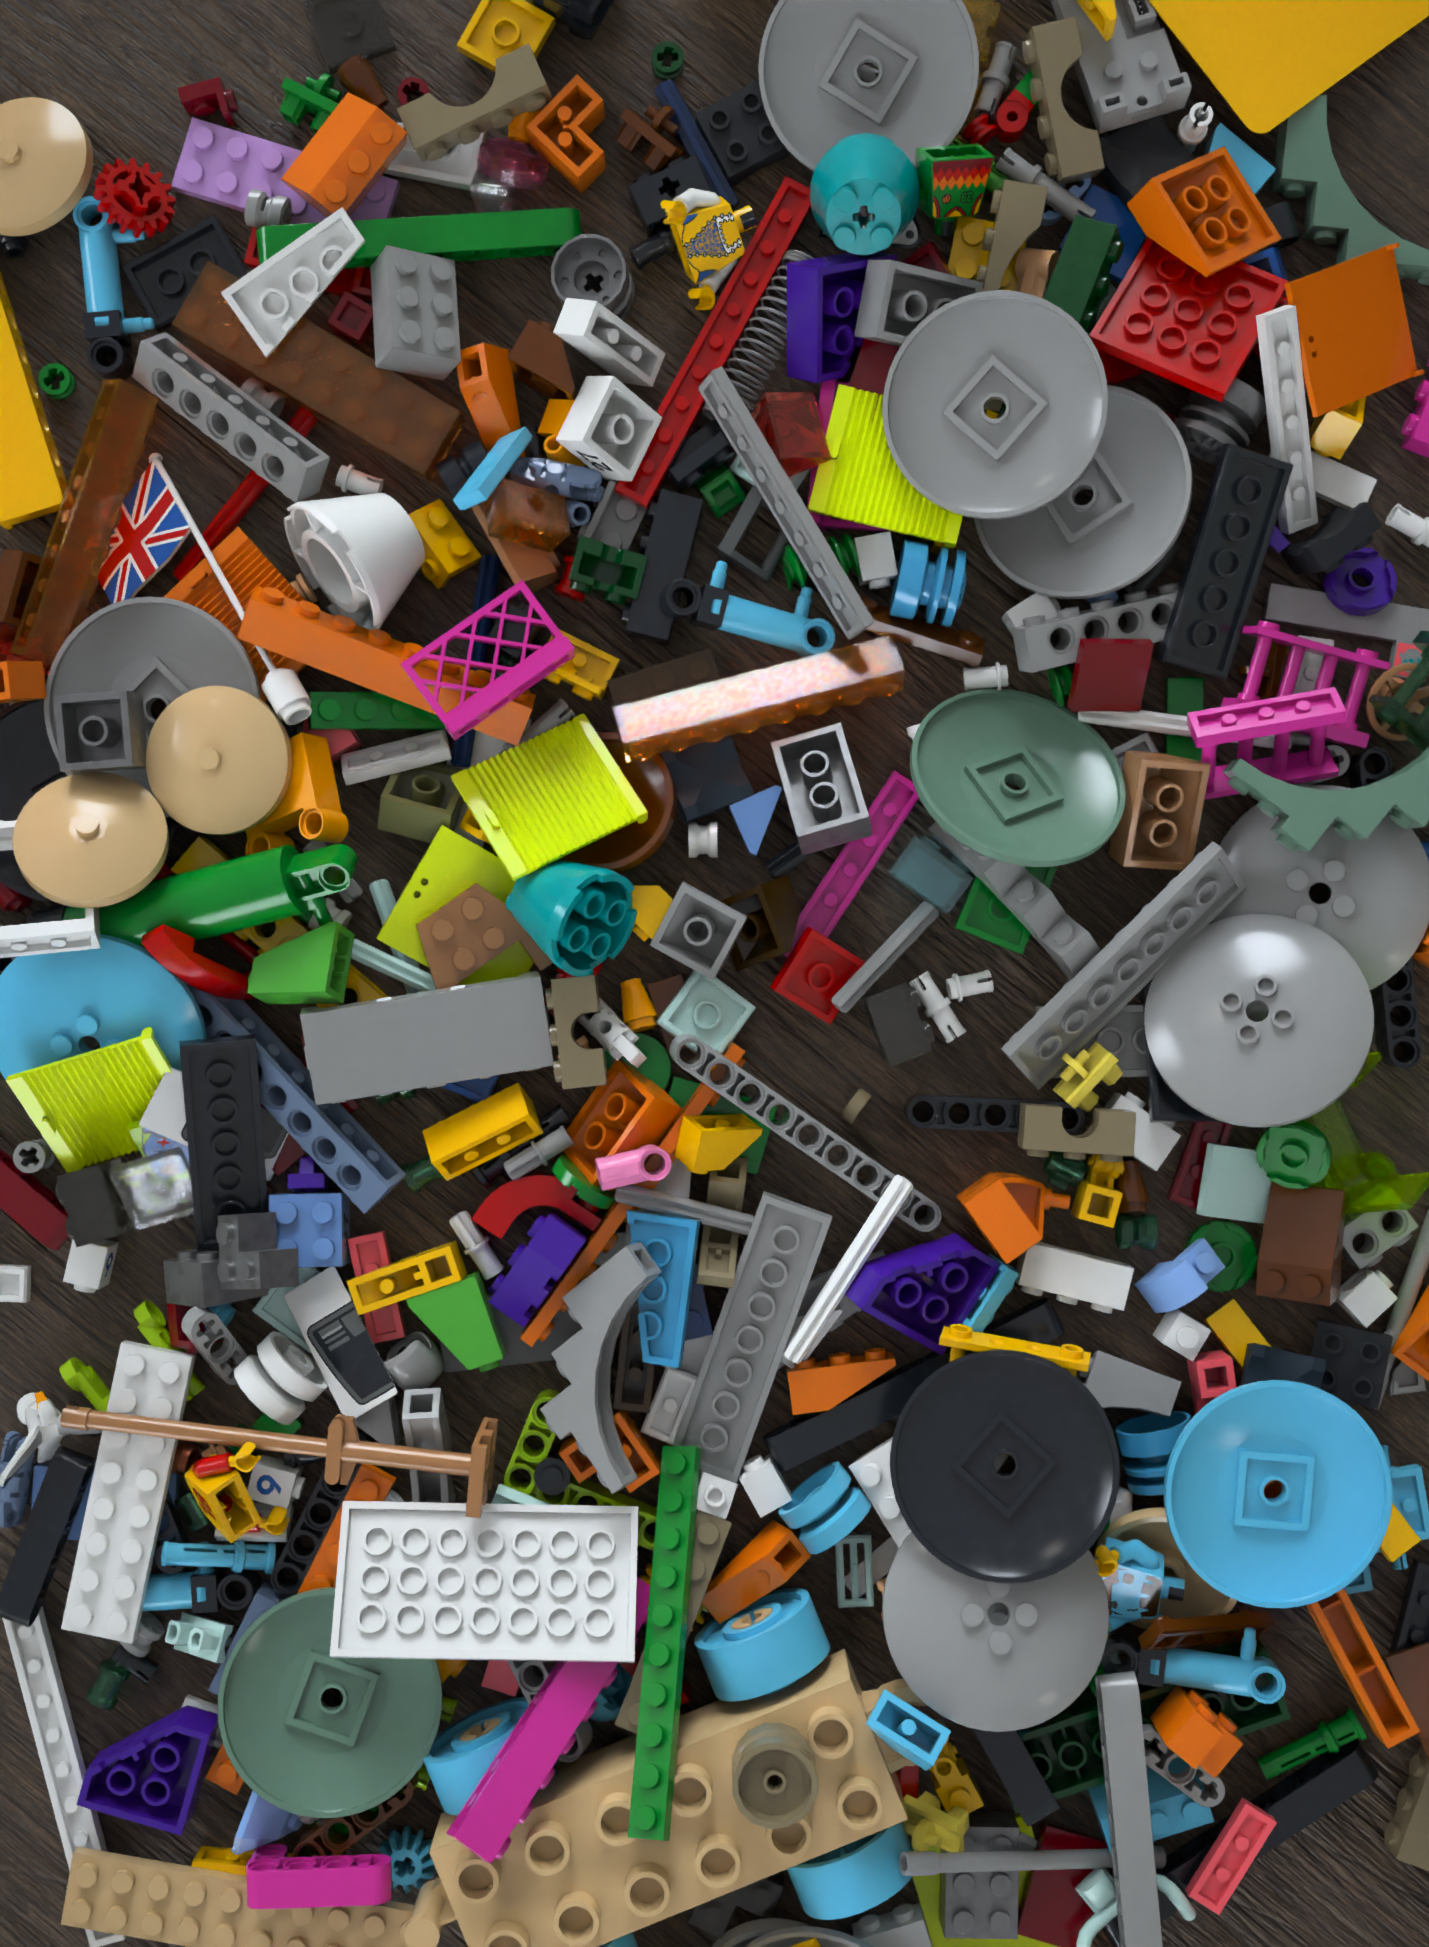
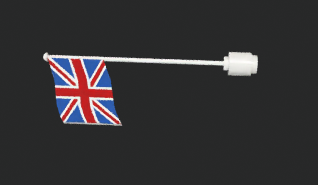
(148, 537)

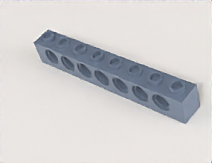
(287, 1092)

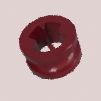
(408, 85)

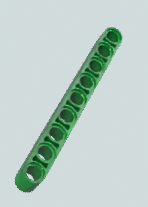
(448, 236)

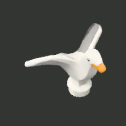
(43, 1432)

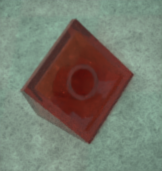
(792, 429)

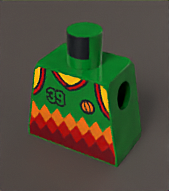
(952, 182)

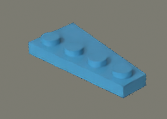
(666, 1299)

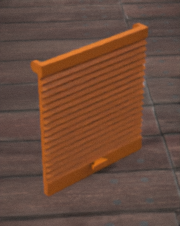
(1352, 330)
(245, 570)

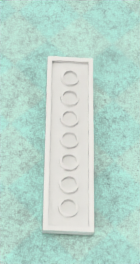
(127, 1496)

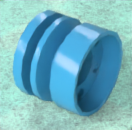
(928, 583)
(1149, 1443)

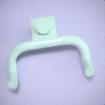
(1099, 1893)

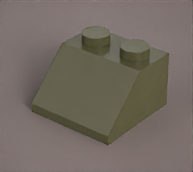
(420, 802)

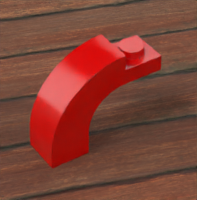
(532, 1190)

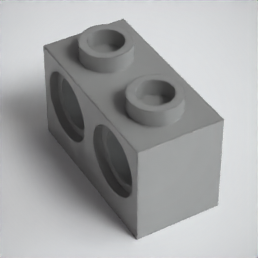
(1376, 1237)

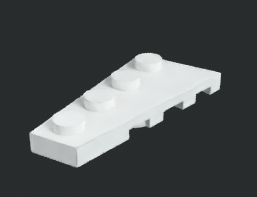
(452, 170)
(288, 283)

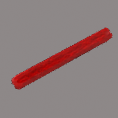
(237, 504)

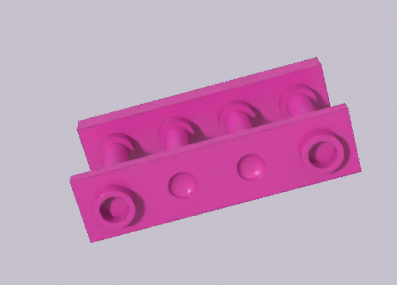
(1365, 660)
(1264, 718)

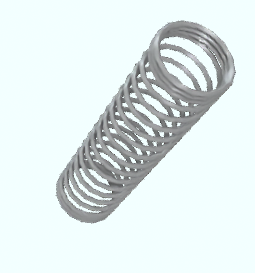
(788, 257)

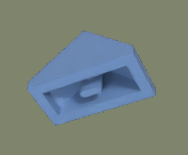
(754, 815)

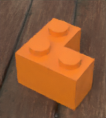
(564, 130)
(634, 1445)
(1196, 1731)

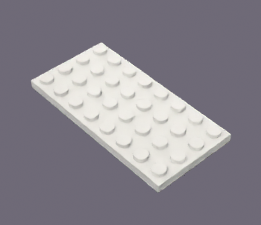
(486, 1587)

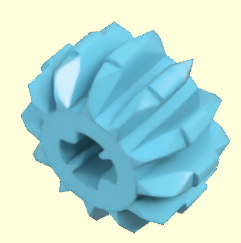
(414, 1847)

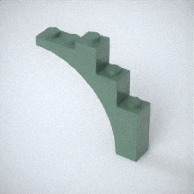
(1332, 212)
(1356, 812)

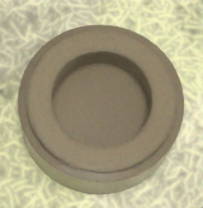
(855, 1105)

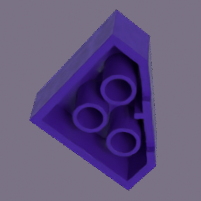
(824, 313)
(536, 1267)
(924, 1287)
(154, 1772)

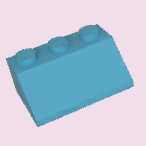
(1169, 1807)

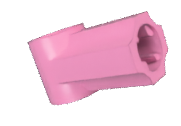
(628, 1167)

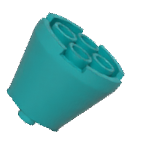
(864, 173)
(574, 913)

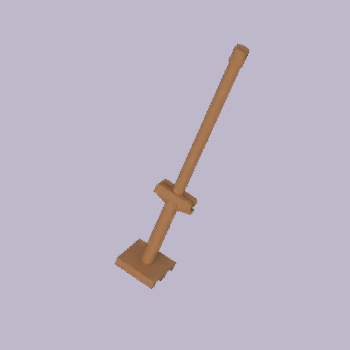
(340, 1448)

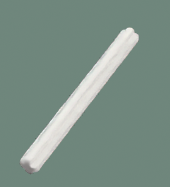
(1157, 723)
(848, 1269)

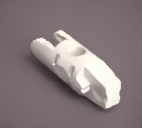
(613, 1035)

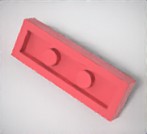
(367, 1254)
(1230, 1856)

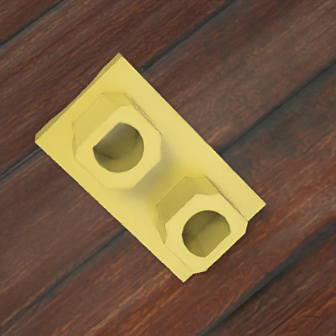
(1084, 1074)
(934, 1827)

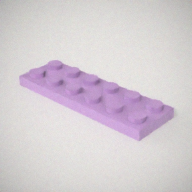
(228, 164)

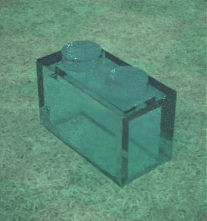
(931, 874)

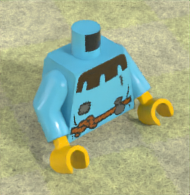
(1134, 1581)

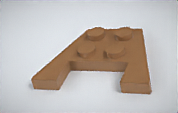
(470, 934)

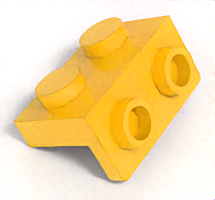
(444, 542)
(587, 670)

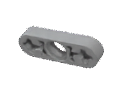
(204, 1341)
(1184, 1780)

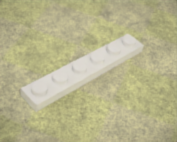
(1287, 414)

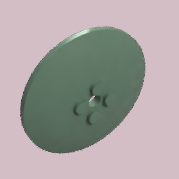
(1064, 771)
(317, 1755)

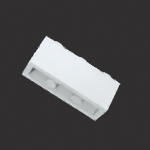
(609, 342)
(1074, 1276)

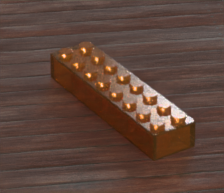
(327, 379)

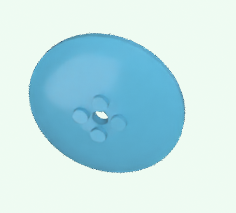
(96, 993)
(1308, 1536)

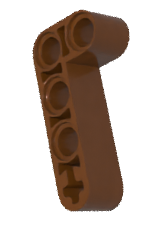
(331, 1842)

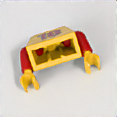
(225, 1498)

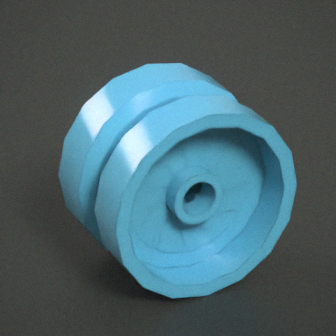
(825, 1508)

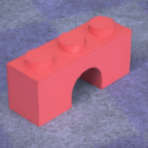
(1210, 1377)

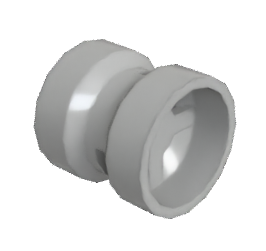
(266, 210)
(270, 400)

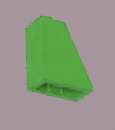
(305, 968)
(463, 1321)

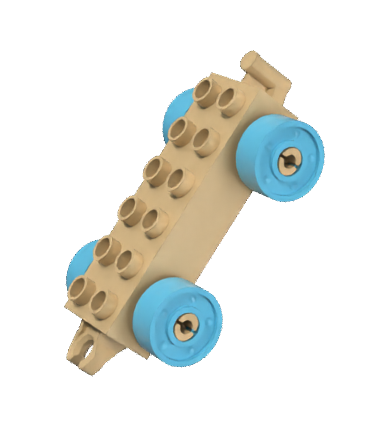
(587, 1884)

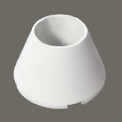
(356, 552)

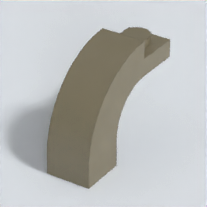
(719, 1245)

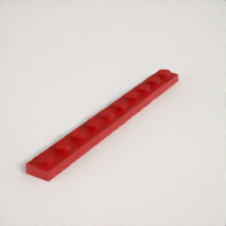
(719, 337)

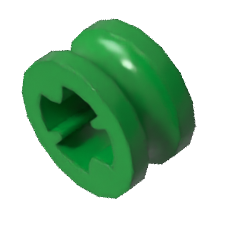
(67, 386)

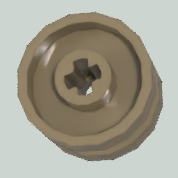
(774, 1775)

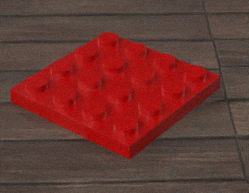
(1186, 323)

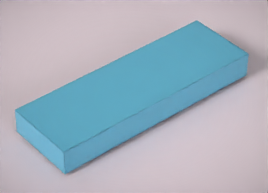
(493, 469)

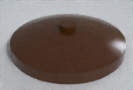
(635, 841)

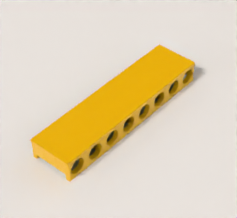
(29, 462)

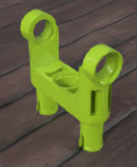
(85, 1379)

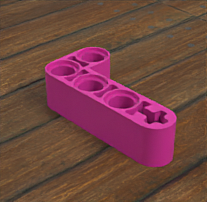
(316, 1881)

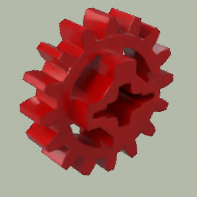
(134, 197)

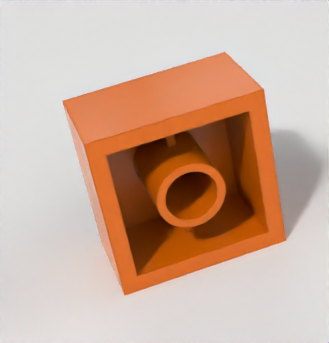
(1010, 1210)

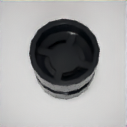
(458, 470)

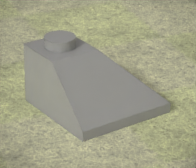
(698, 931)

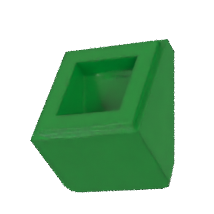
(720, 490)

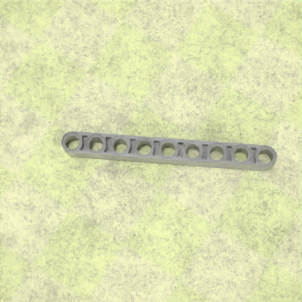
(790, 1125)
(1128, 1809)

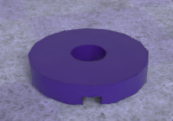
(1361, 600)

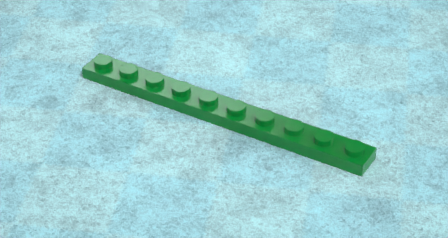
(665, 1645)

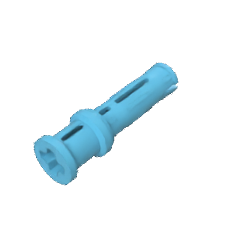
(235, 1556)

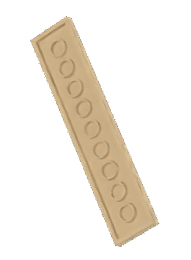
(210, 1908)

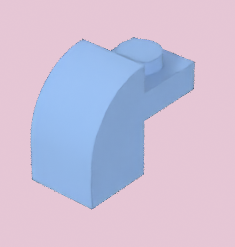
(1181, 1280)

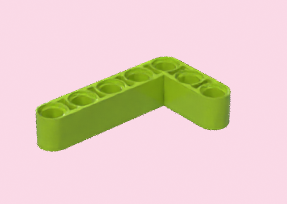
(528, 1459)

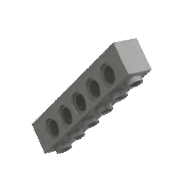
(230, 417)
(1033, 637)

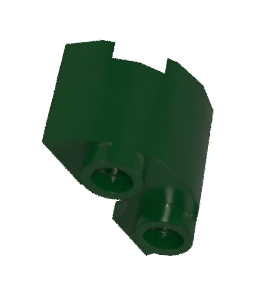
(606, 570)

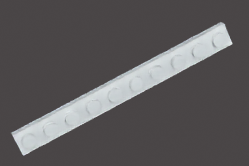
(56, 1742)

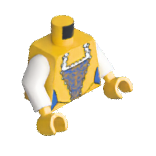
(707, 239)

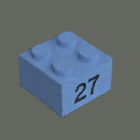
(315, 1225)

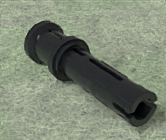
(494, 1168)

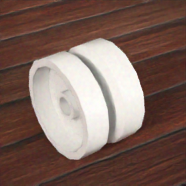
(280, 1378)

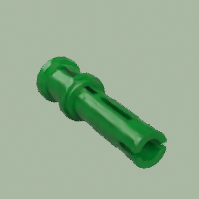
(1326, 1738)

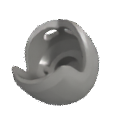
(417, 1364)

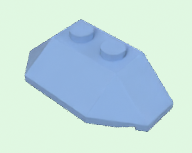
(262, 1825)

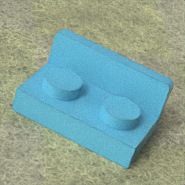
(992, 1296)

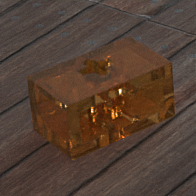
(527, 516)

